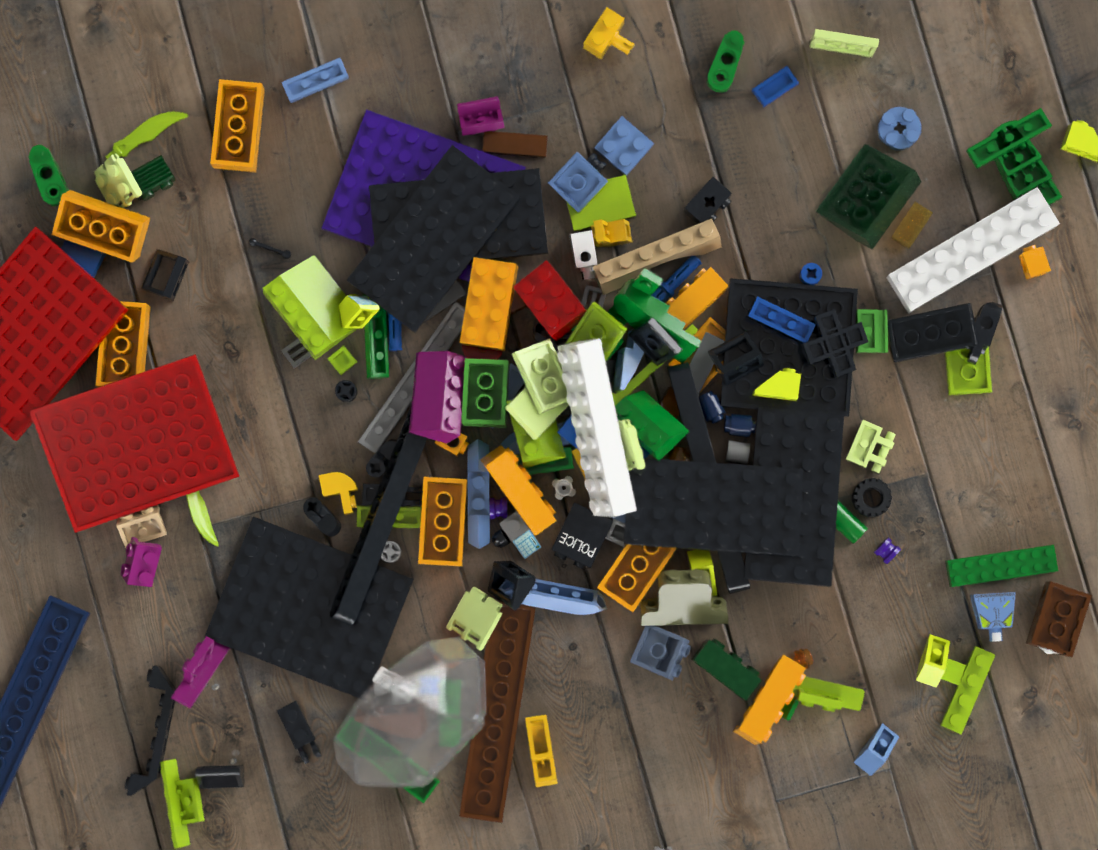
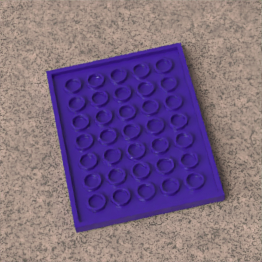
(386, 154)

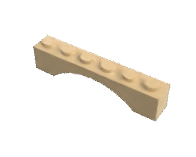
(688, 242)

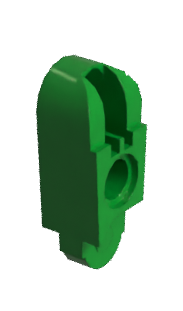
(732, 47)
(41, 161)

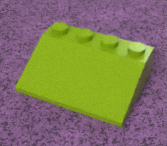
(309, 305)

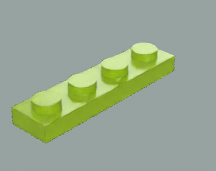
(968, 690)

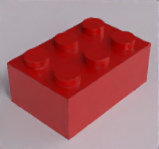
(550, 300)

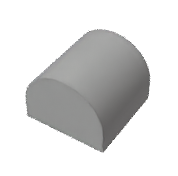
(737, 452)
(616, 533)

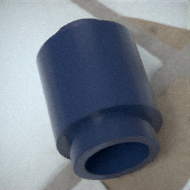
(711, 407)
(739, 425)

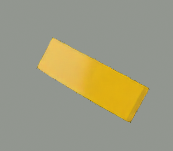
(541, 750)

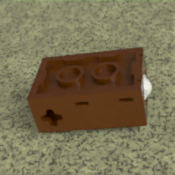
(1058, 619)

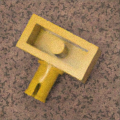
(606, 34)

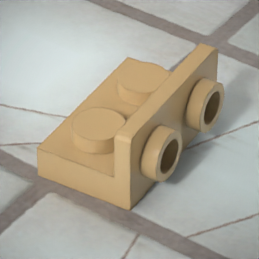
(143, 525)

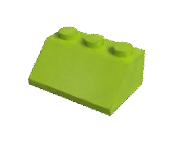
(542, 449)

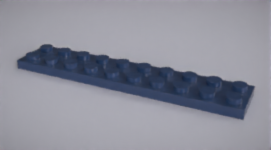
(35, 683)

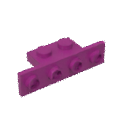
(199, 670)

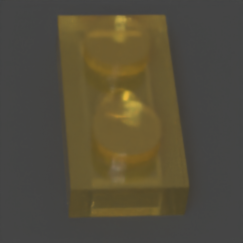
(911, 225)

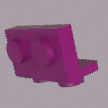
(480, 116)
(140, 563)

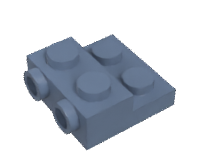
(661, 652)

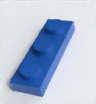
(781, 320)

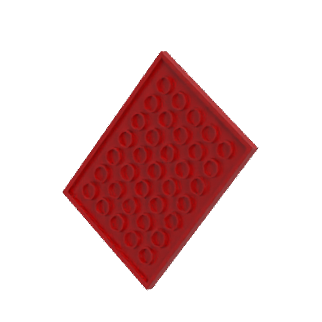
(134, 443)

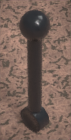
(286, 254)

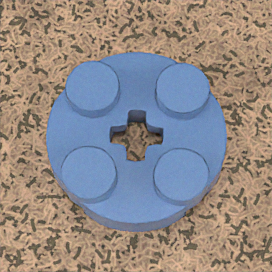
(906, 118)

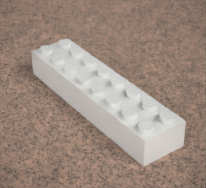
(972, 250)
(596, 428)

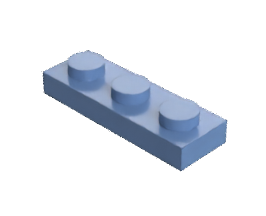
(315, 80)

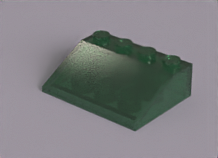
(869, 195)

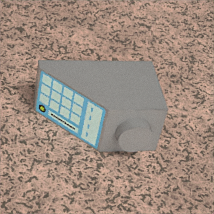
(520, 535)

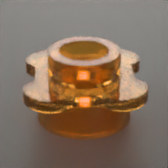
(803, 658)

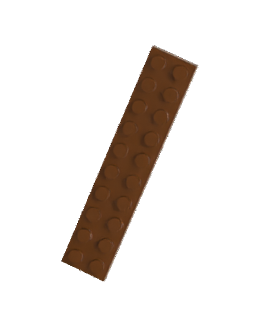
(494, 745)

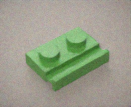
(876, 329)

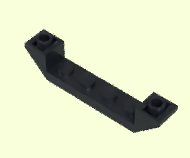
(157, 679)

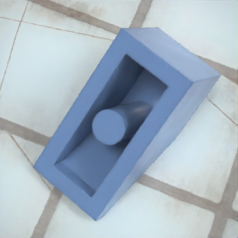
(876, 750)

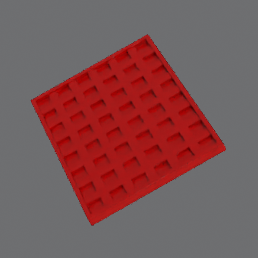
(48, 326)

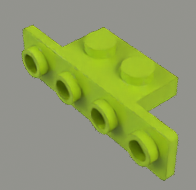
(828, 695)
(182, 802)

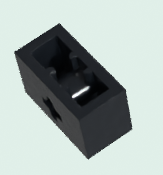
(713, 191)

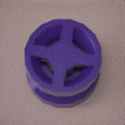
(498, 508)
(887, 550)

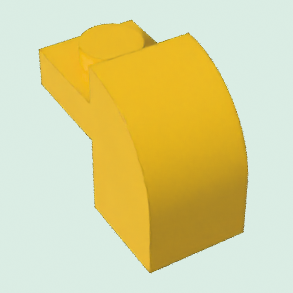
(611, 233)
(340, 483)

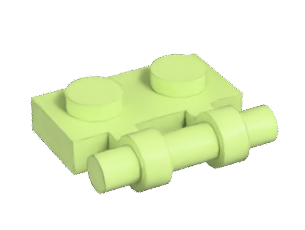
(864, 444)

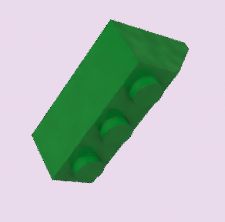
(654, 425)

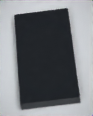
(932, 332)

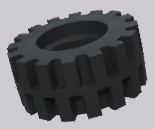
(881, 487)

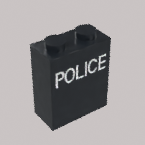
(581, 536)

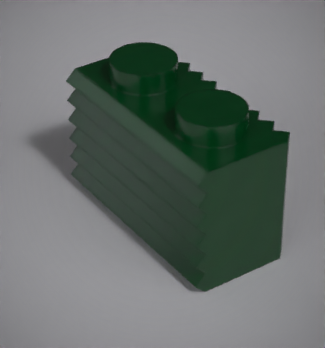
(153, 177)

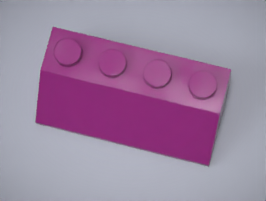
(437, 395)

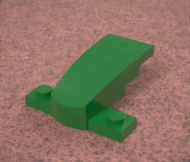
(1017, 157)
(638, 306)

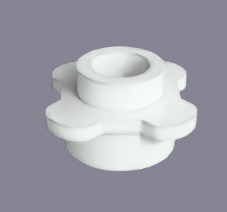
(567, 482)

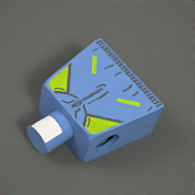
(993, 612)

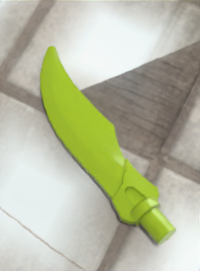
(145, 132)
(201, 517)

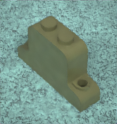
(684, 600)

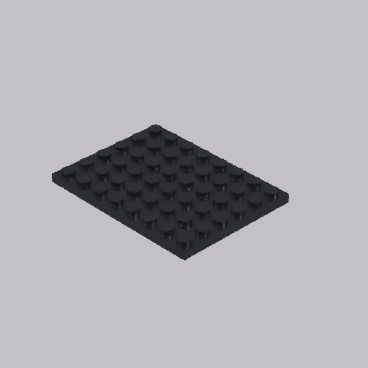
(281, 607)

